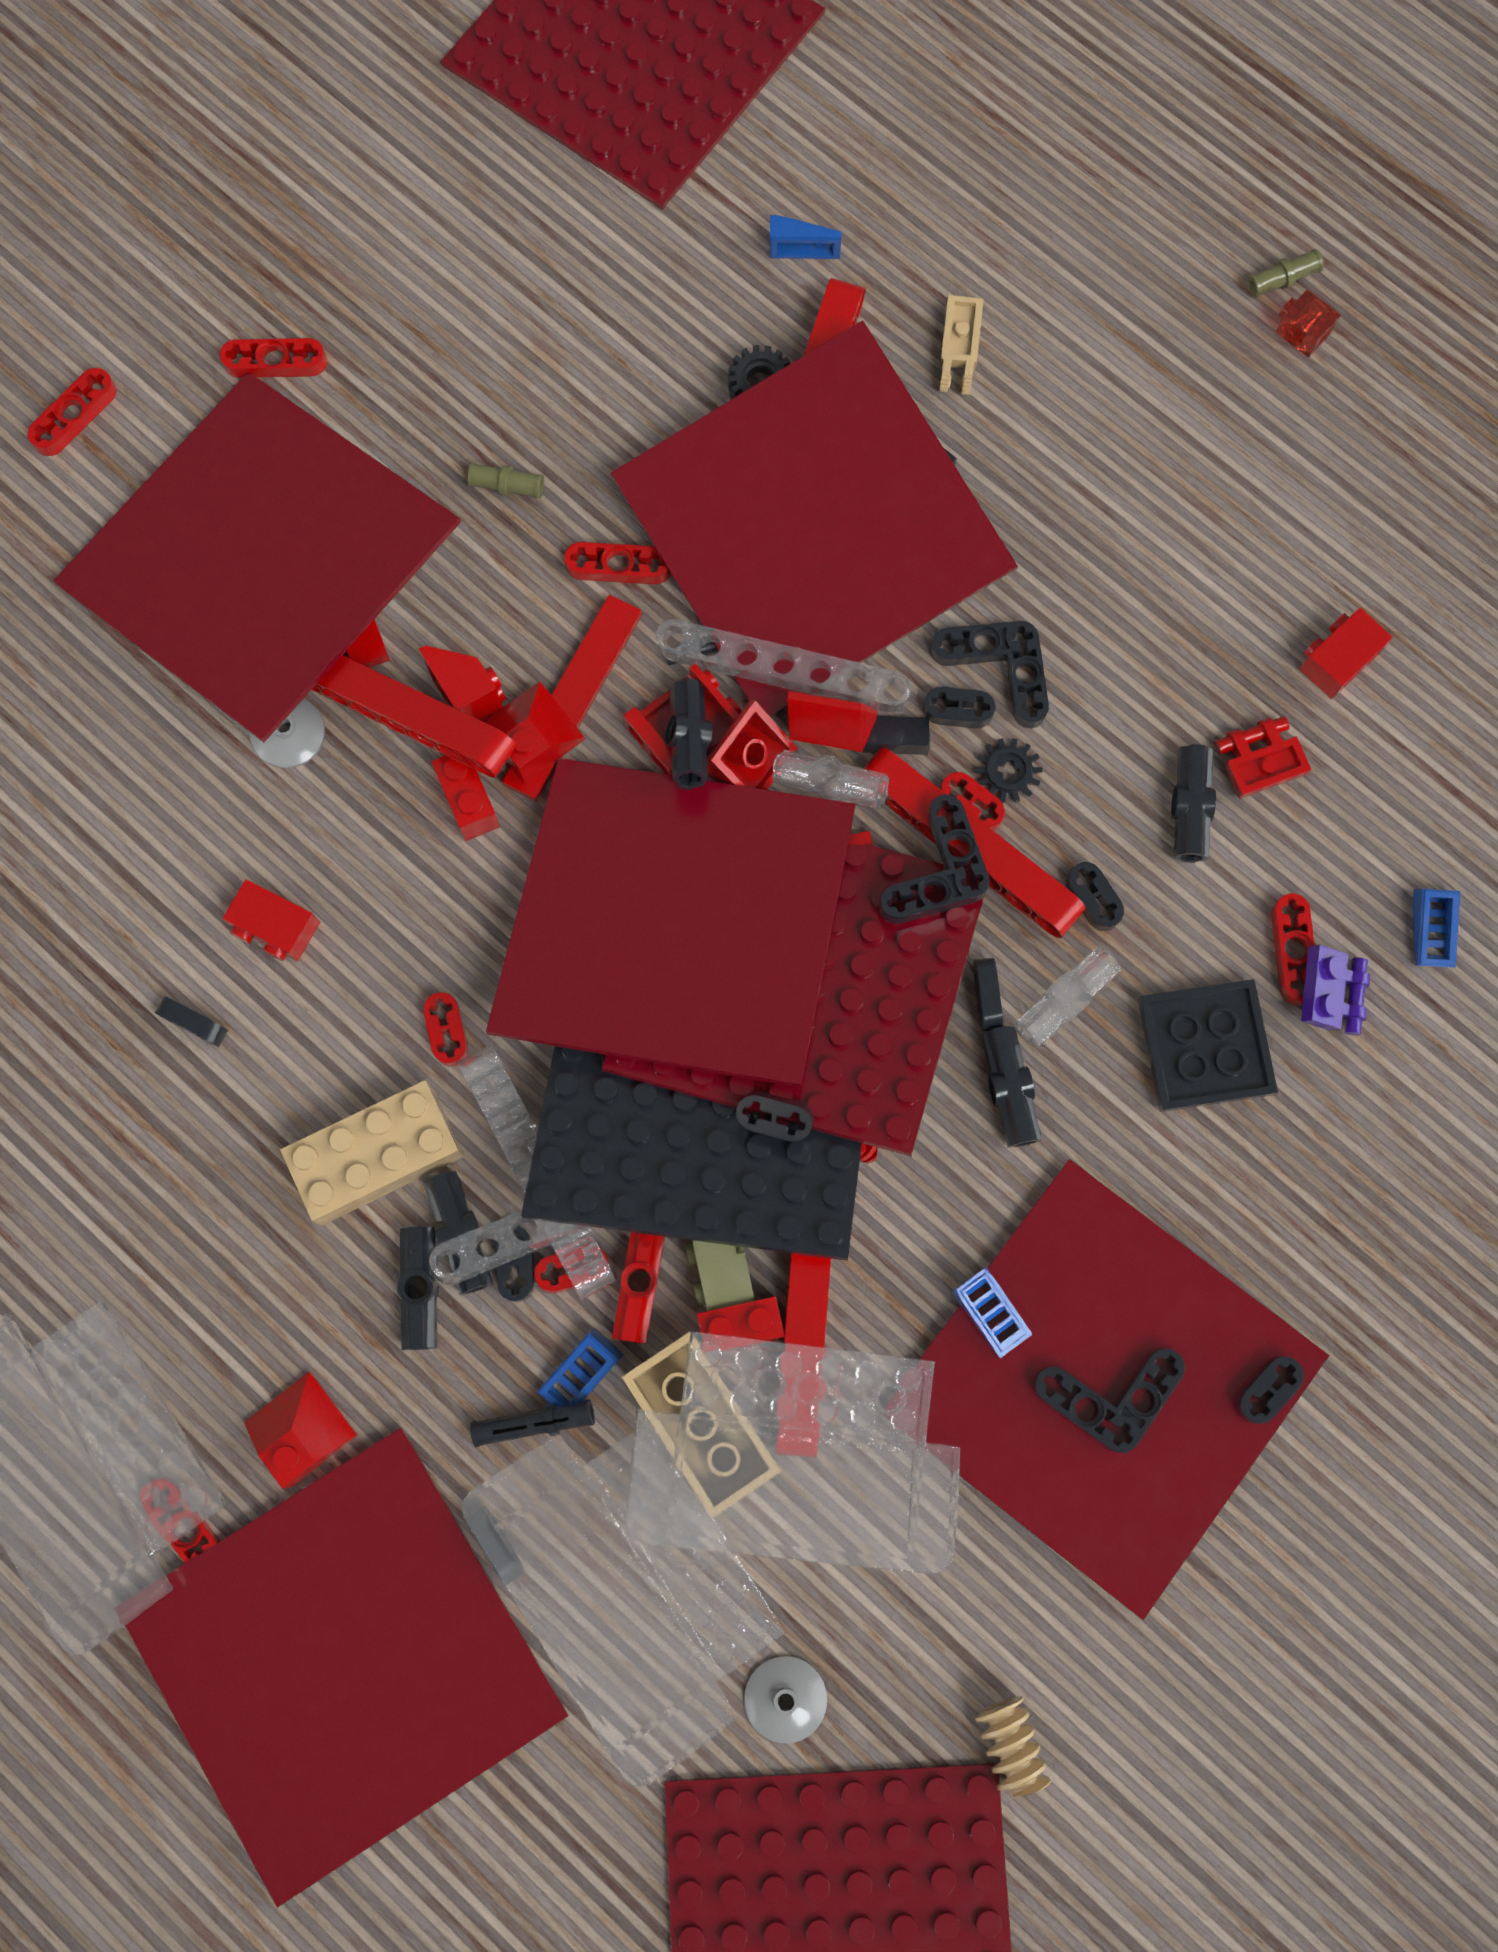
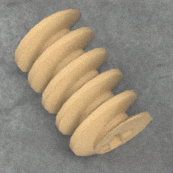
(1013, 1748)

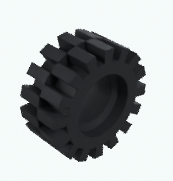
(753, 363)

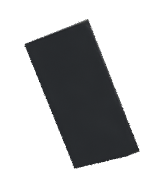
(899, 735)

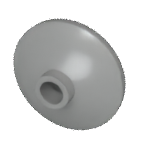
(298, 743)
(779, 1677)

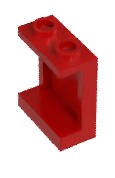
(650, 723)

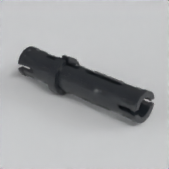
(574, 1415)

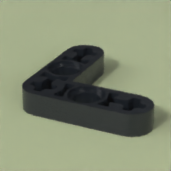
(1004, 650)
(950, 879)
(1123, 1411)

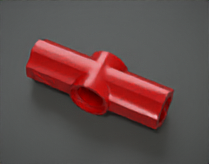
(633, 1307)

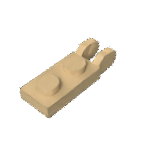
(960, 339)

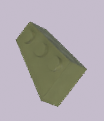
(722, 1274)

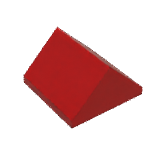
(829, 721)
(749, 750)

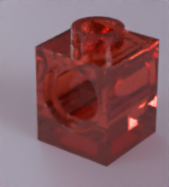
(1306, 322)

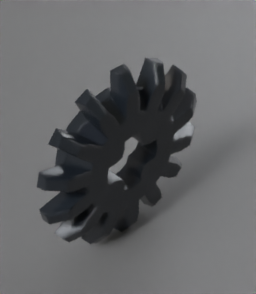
(1021, 763)

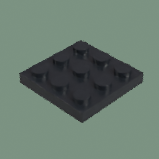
(1207, 1045)

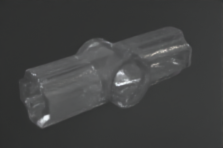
(850, 783)
(1068, 996)

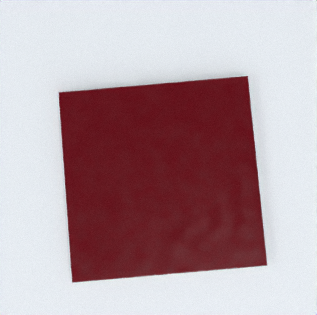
(632, 80)
(815, 512)
(257, 555)
(675, 922)
(876, 1013)
(1099, 1298)
(342, 1666)
(839, 1862)

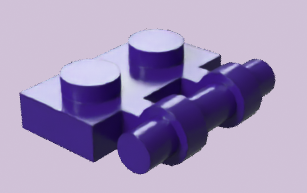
(1325, 990)

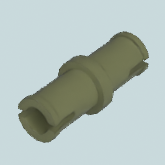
(1285, 273)
(506, 480)

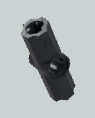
(688, 734)
(1193, 803)
(1011, 1086)
(453, 1220)
(417, 1315)

